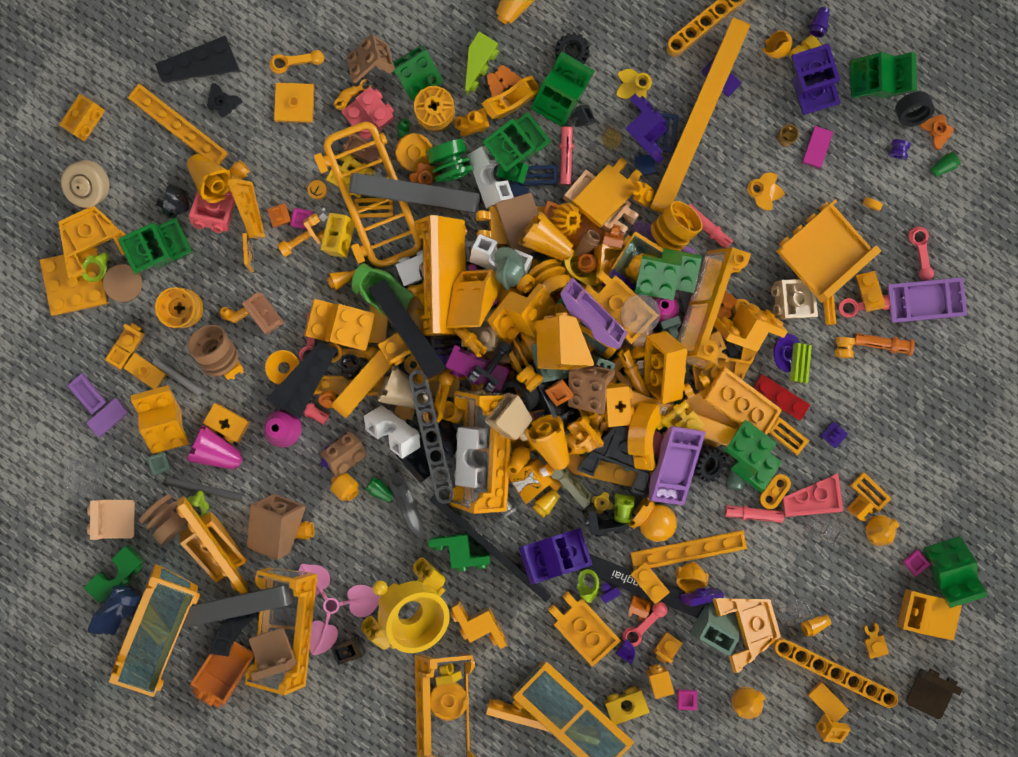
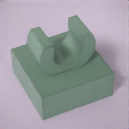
(671, 326)

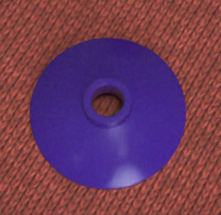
(783, 352)

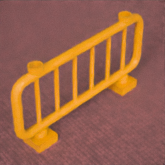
(330, 160)

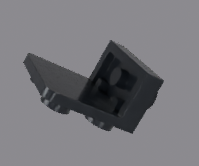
(600, 528)

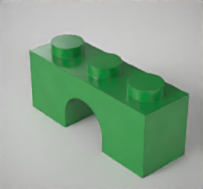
(127, 562)

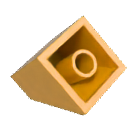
(561, 343)

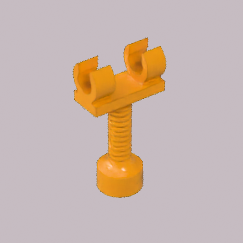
(286, 247)

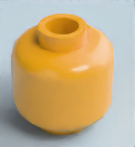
(344, 487)

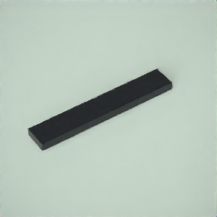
(407, 329)

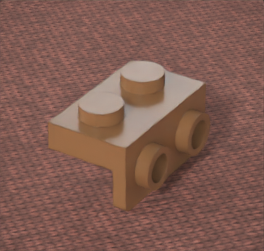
(344, 454)

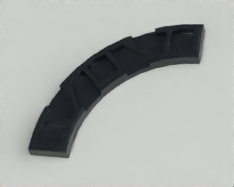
(228, 633)

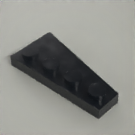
(205, 60)
(303, 381)

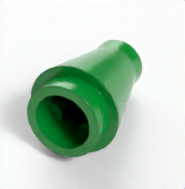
(946, 164)
(379, 490)

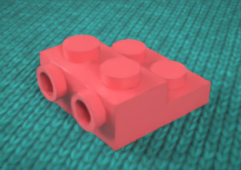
(371, 109)
(212, 215)

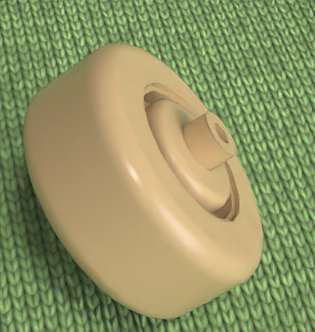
(85, 183)

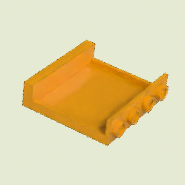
(826, 251)

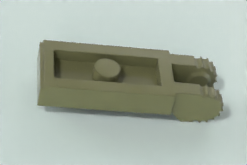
(573, 485)

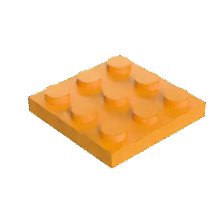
(72, 295)

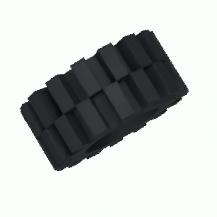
(575, 40)
(715, 466)

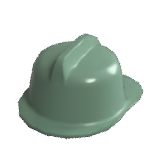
(508, 267)

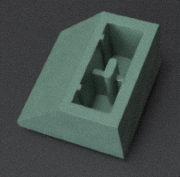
(717, 631)

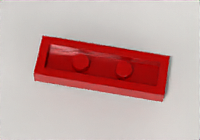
(781, 397)

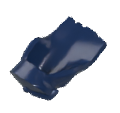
(116, 607)

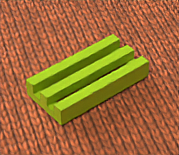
(800, 363)

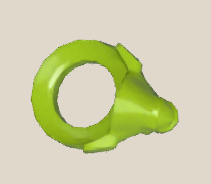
(101, 260)
(198, 500)
(586, 593)

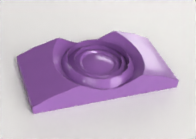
(927, 300)
(592, 315)
(676, 465)

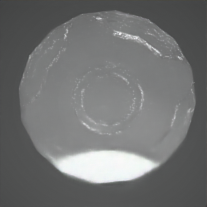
(640, 313)

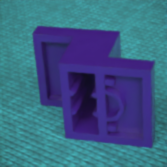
(815, 79)
(647, 127)
(555, 556)

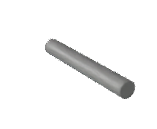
(178, 377)

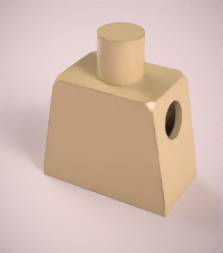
(510, 417)

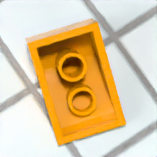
(201, 555)

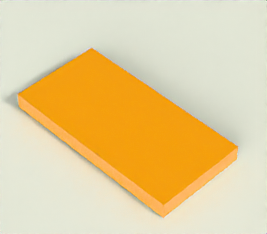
(741, 401)

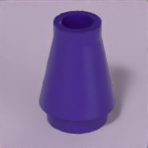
(819, 25)

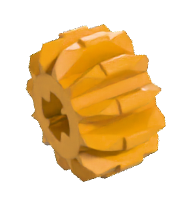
(567, 218)

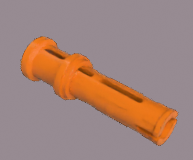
(892, 344)

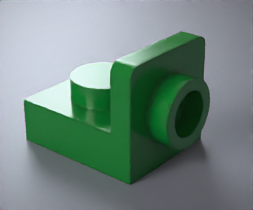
(515, 175)

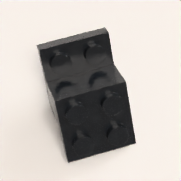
(417, 460)

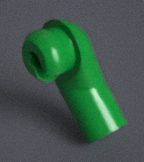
(403, 127)

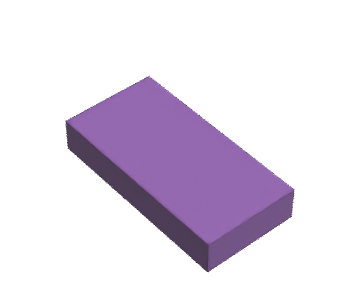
(87, 393)
(107, 417)

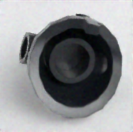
(174, 202)

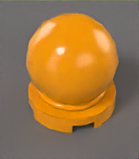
(655, 520)

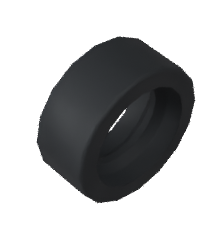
(918, 116)
(531, 398)

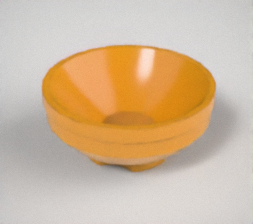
(274, 361)

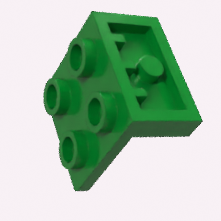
(417, 71)

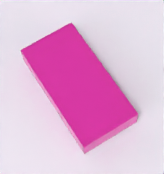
(817, 147)

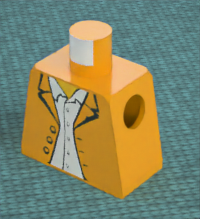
(532, 479)

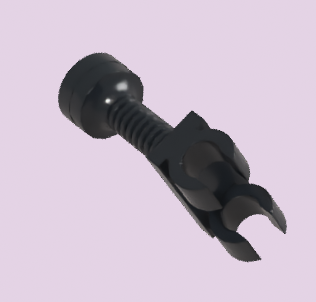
(503, 349)

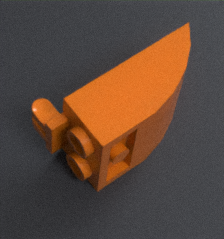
(221, 676)

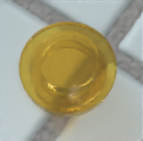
(611, 139)

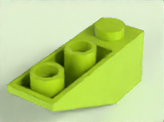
(479, 55)

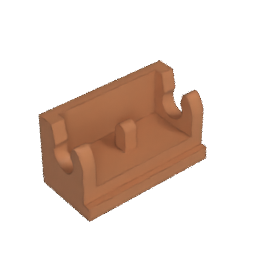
(367, 154)
(263, 313)

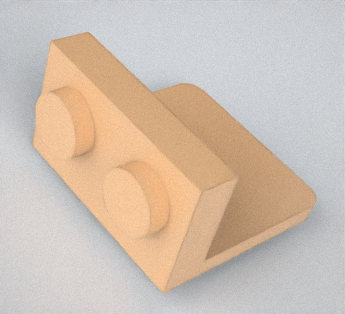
(111, 519)

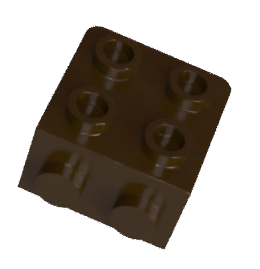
(932, 693)

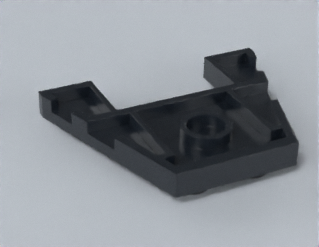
(616, 451)

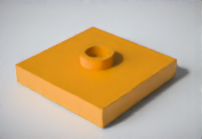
(294, 102)

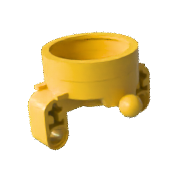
(422, 628)

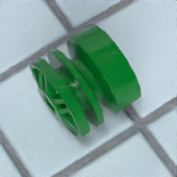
(449, 160)

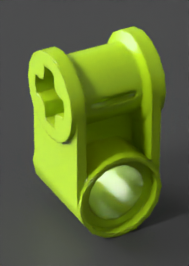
(623, 508)

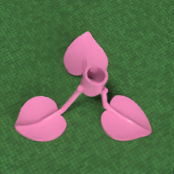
(361, 601)

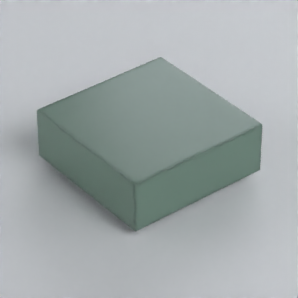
(159, 463)

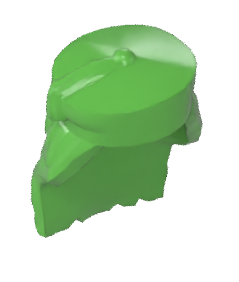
(367, 277)

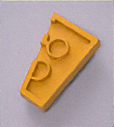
(247, 204)

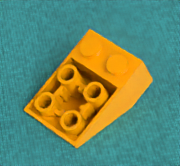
(472, 298)
(928, 615)

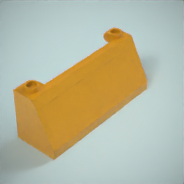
(442, 264)

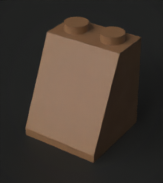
(274, 525)

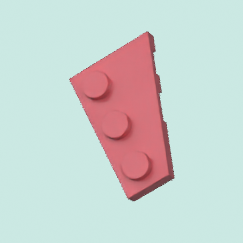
(818, 498)

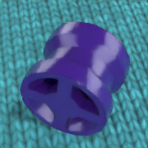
(899, 149)

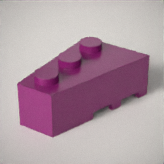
(462, 362)

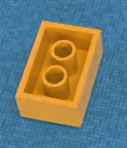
(664, 367)

